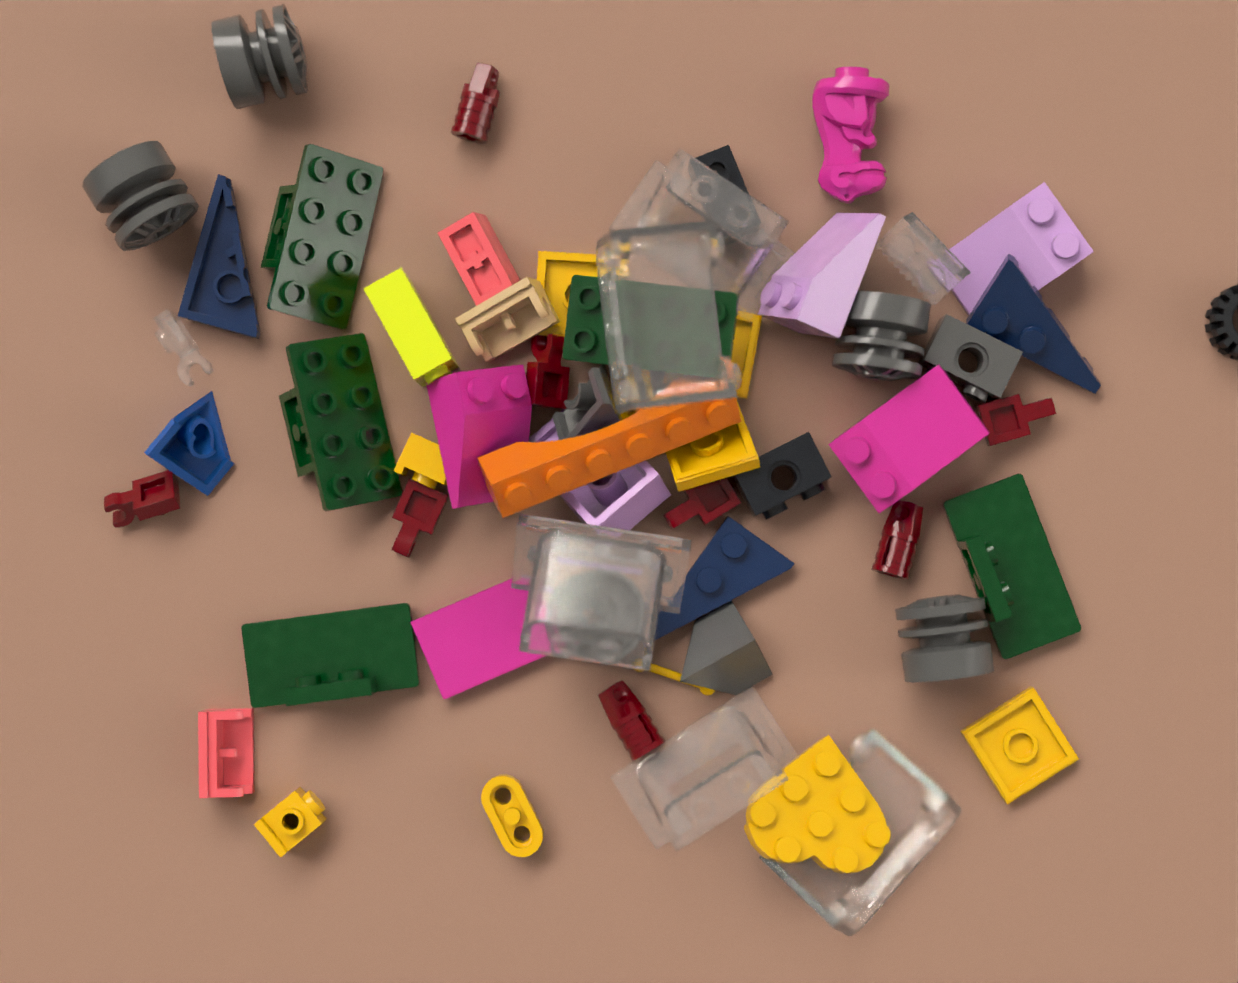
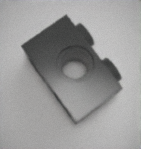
(994, 358)

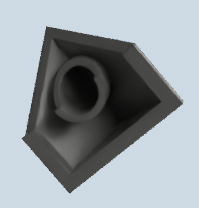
(590, 409)
(724, 653)

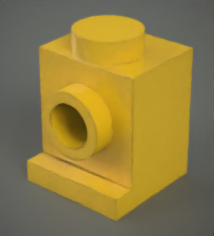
(423, 458)
(278, 833)

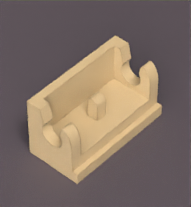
(508, 319)

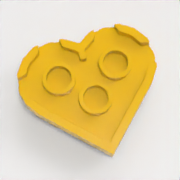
(819, 814)

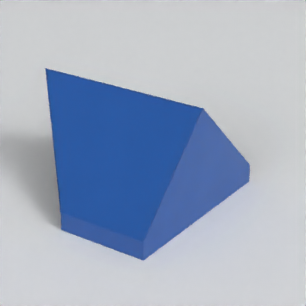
(194, 446)

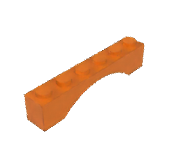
(539, 471)

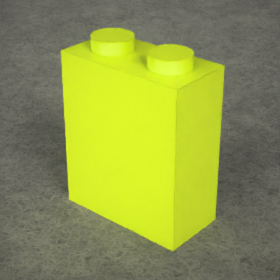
(411, 327)

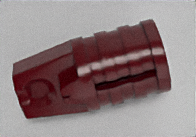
(477, 105)
(899, 540)
(630, 720)

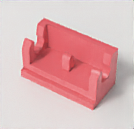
(478, 257)
(226, 752)

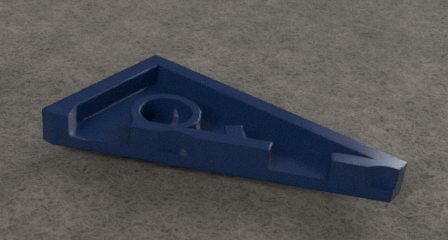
(219, 278)
(1017, 316)
(724, 570)

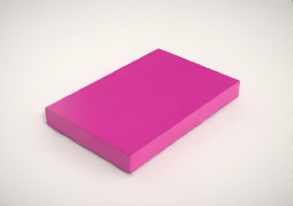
(474, 638)

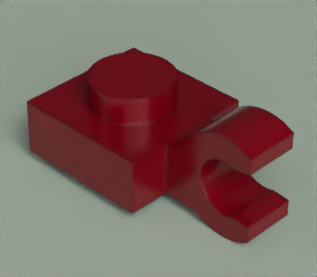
(546, 377)
(1009, 419)
(148, 498)
(706, 501)
(417, 510)

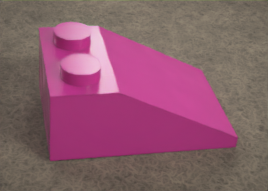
(474, 417)
(909, 438)

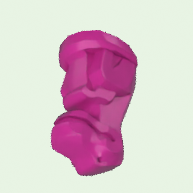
(845, 118)

